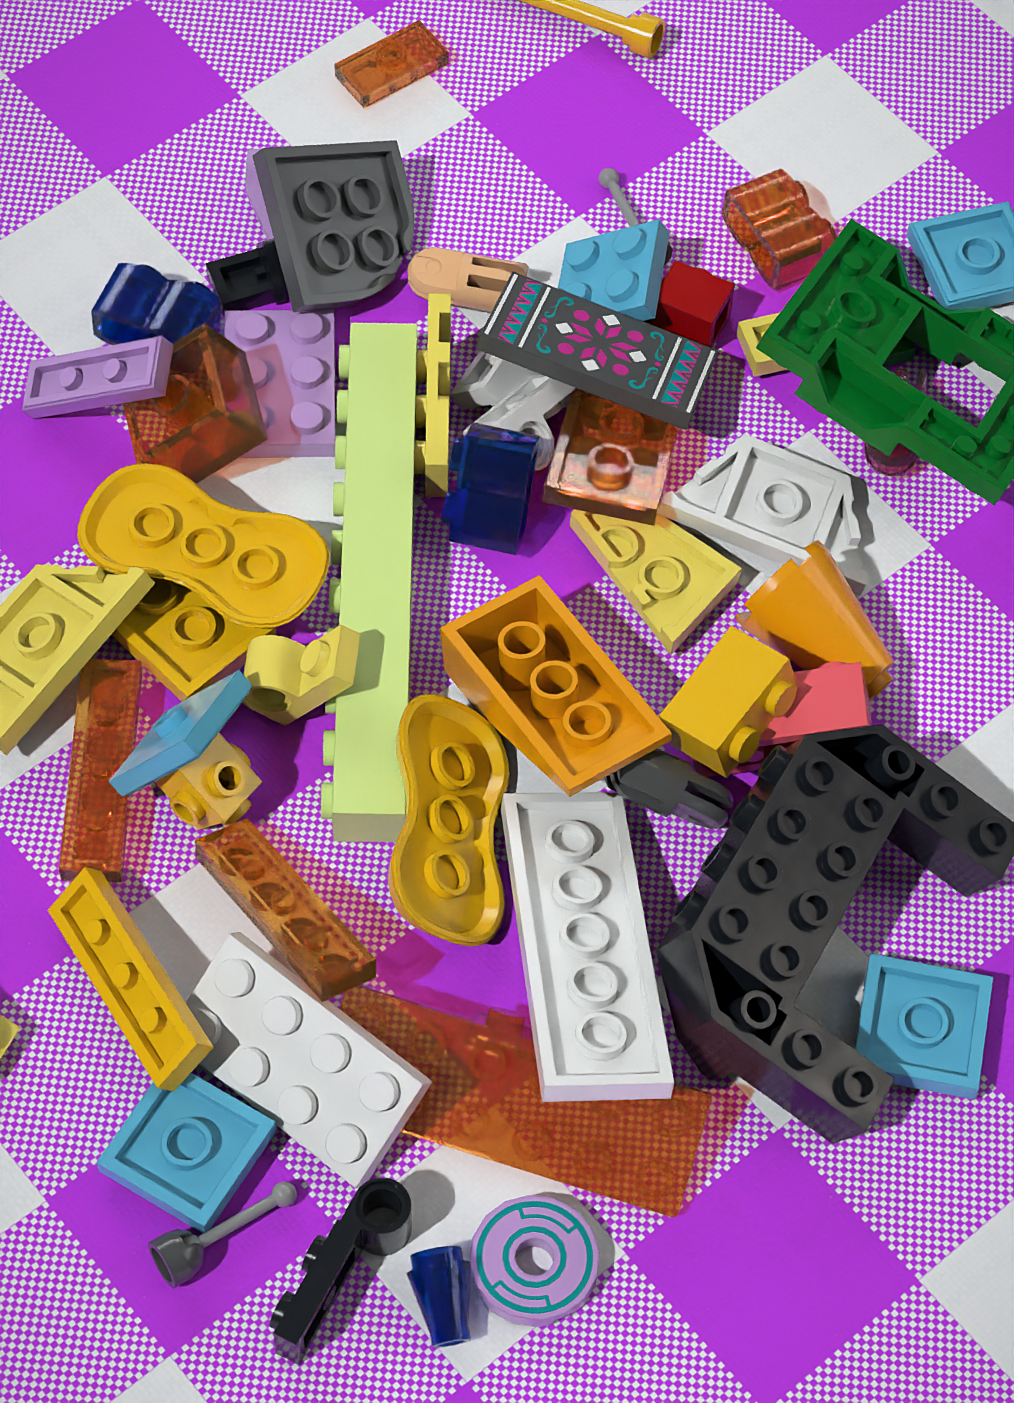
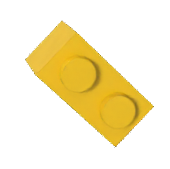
(730, 701)

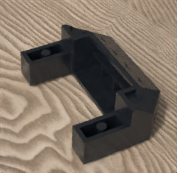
(779, 892)

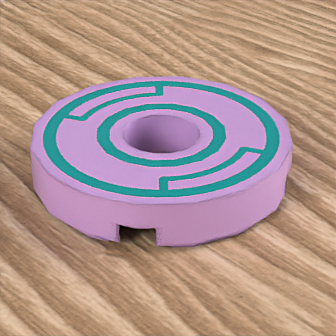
(541, 1224)

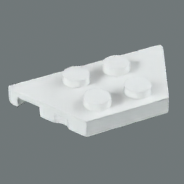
(772, 506)

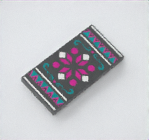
(597, 350)

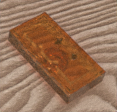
(391, 64)

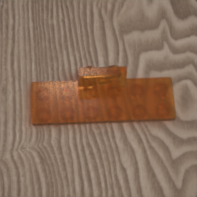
(492, 1106)

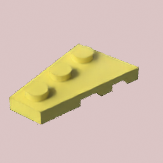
(433, 409)

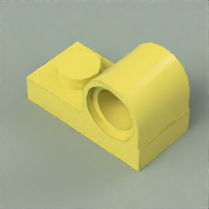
(296, 677)

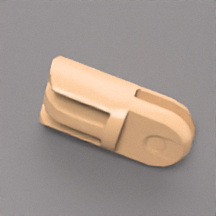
(470, 278)

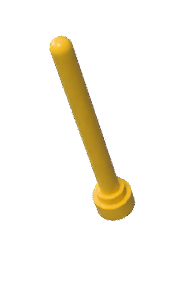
(640, 33)

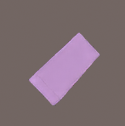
(98, 377)

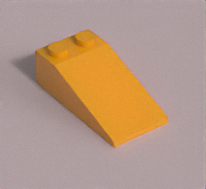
(549, 687)

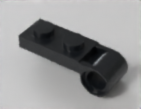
(332, 1260)

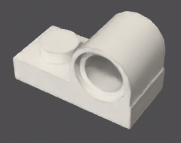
(527, 411)

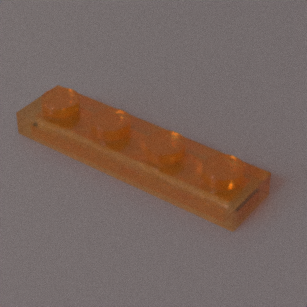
(101, 743)
(285, 909)

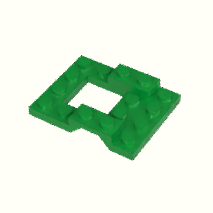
(846, 327)

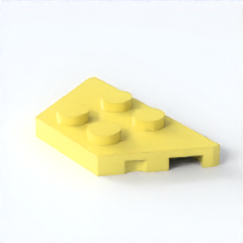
(52, 631)

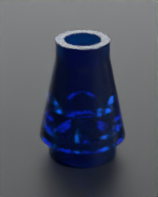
(443, 1293)

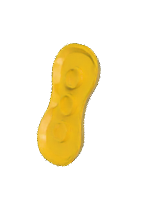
(241, 562)
(445, 857)

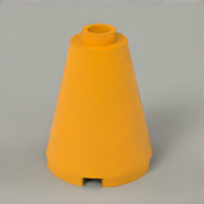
(817, 619)

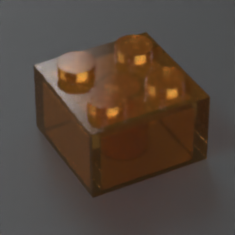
(206, 412)

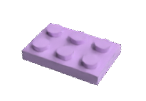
(292, 377)

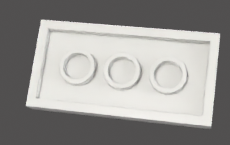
(303, 1060)

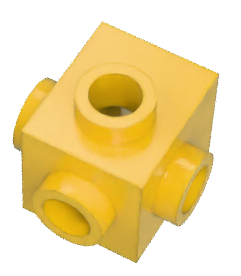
(212, 787)

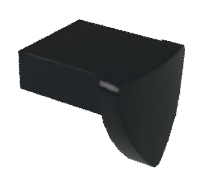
(248, 278)

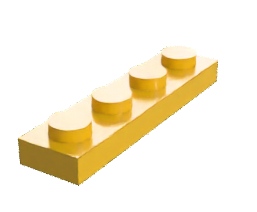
(130, 979)

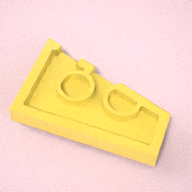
(659, 570)

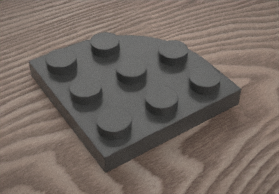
(337, 219)

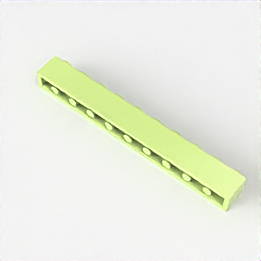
(375, 579)

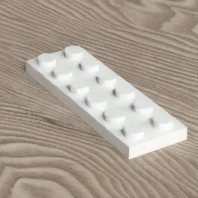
(585, 948)

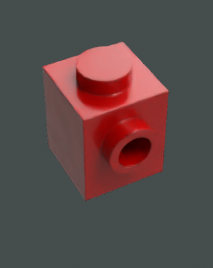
(694, 304)

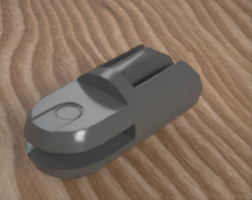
(671, 787)

